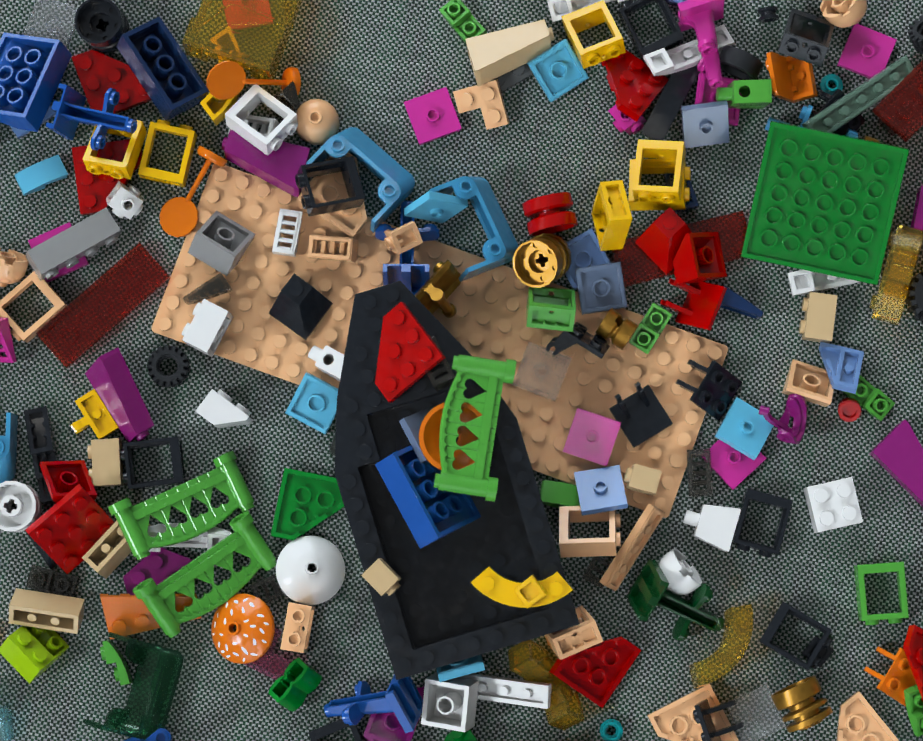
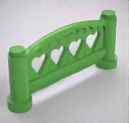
(490, 377)
(135, 519)
(161, 597)

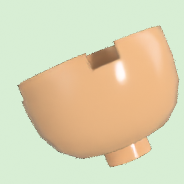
(843, 12)
(317, 121)
(12, 267)

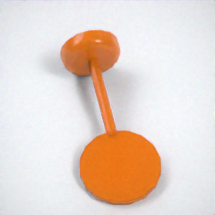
(228, 79)
(180, 214)

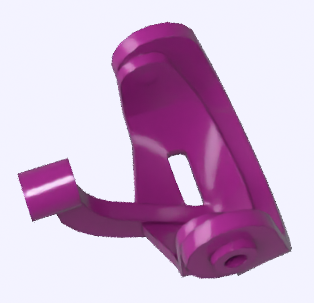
(796, 408)

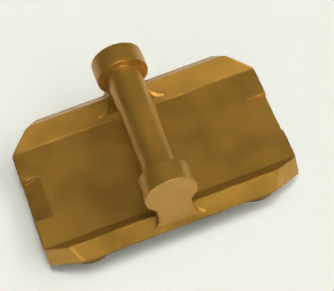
(439, 288)

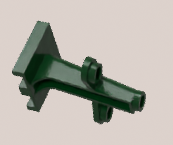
(651, 591)

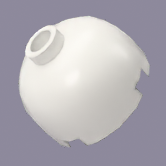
(679, 574)

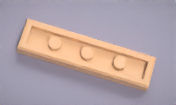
(632, 547)

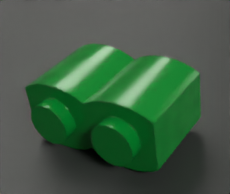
(295, 684)

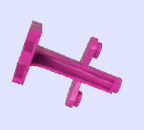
(701, 17)

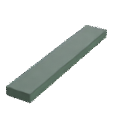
(860, 98)

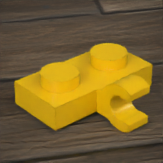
(95, 415)

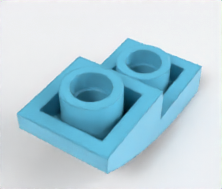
(40, 174)

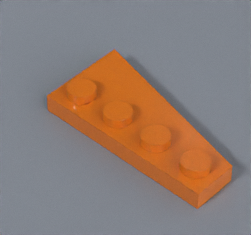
(129, 615)

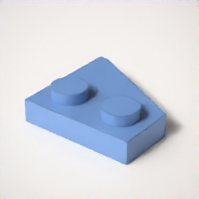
(842, 366)

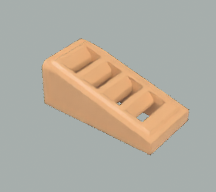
(351, 249)

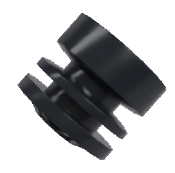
(90, 22)

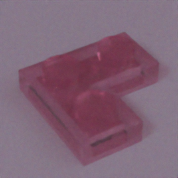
(271, 663)

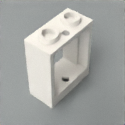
(246, 104)

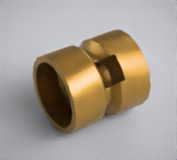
(616, 329)

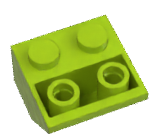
(32, 650)

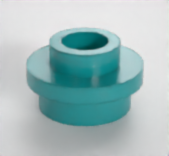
(834, 78)
(618, 733)

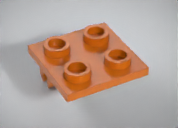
(898, 676)

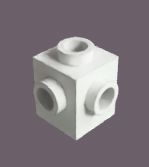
(118, 198)

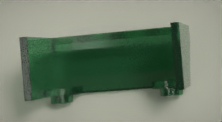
(150, 692)

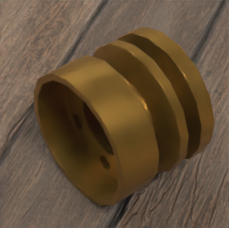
(531, 265)
(801, 704)

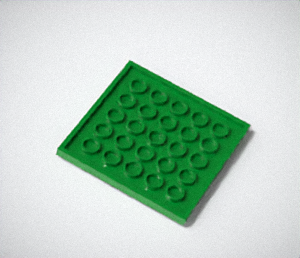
(824, 202)

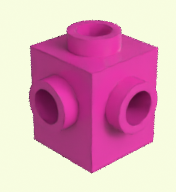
(625, 123)

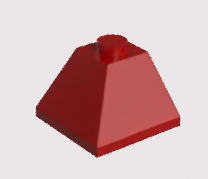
(663, 239)
(699, 258)
(65, 476)

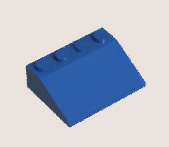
(29, 78)
(425, 509)

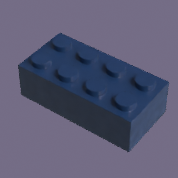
(162, 68)

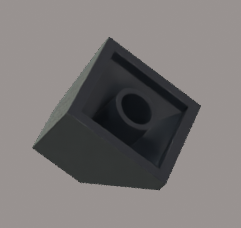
(300, 307)

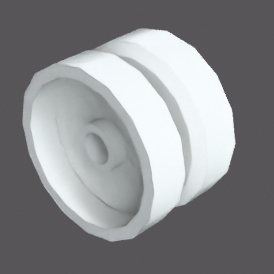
(28, 506)

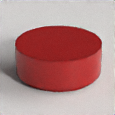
(849, 409)

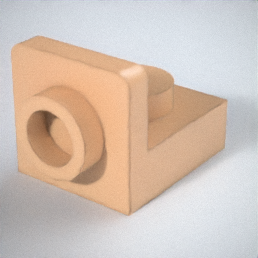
(403, 238)

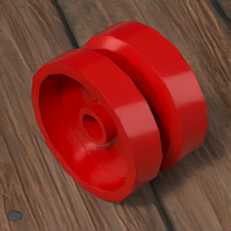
(549, 214)

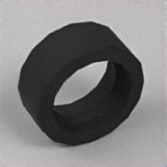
(740, 63)

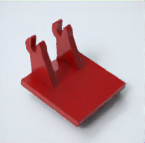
(700, 304)

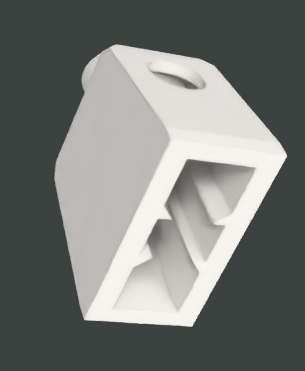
(324, 358)
(714, 525)

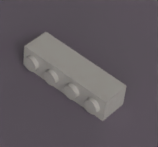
(73, 243)

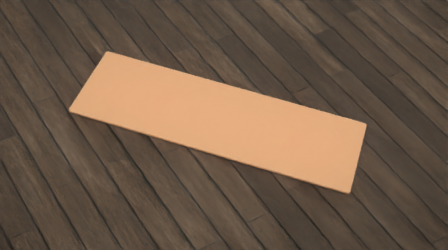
(487, 324)

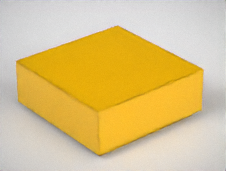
(530, 591)

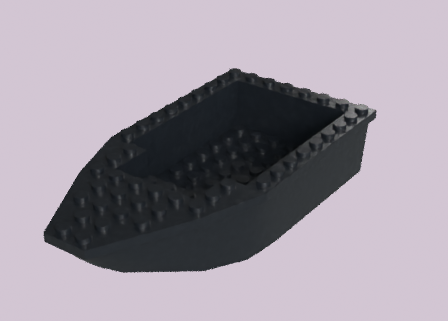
(437, 610)

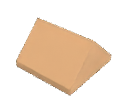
(809, 382)

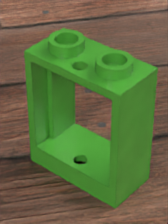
(541, 303)
(873, 619)

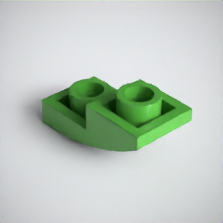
(461, 20)
(650, 328)
(871, 399)
(558, 494)
(112, 655)
(914, 708)

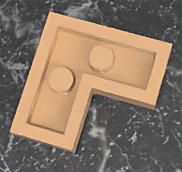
(486, 97)

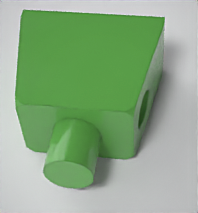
(755, 94)

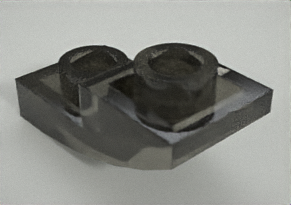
(52, 581)

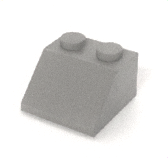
(220, 243)

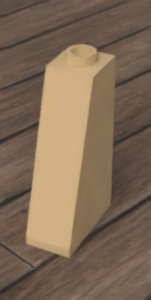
(507, 49)

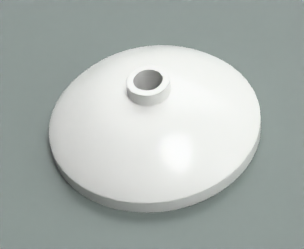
(308, 586)

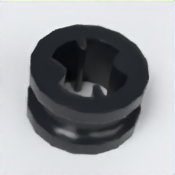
(768, 14)

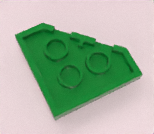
(304, 503)

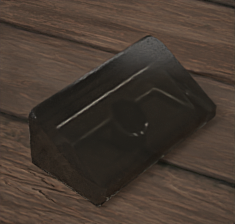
(288, 97)

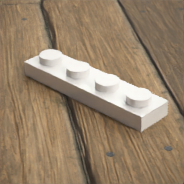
(512, 691)

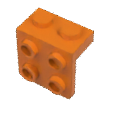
(791, 78)

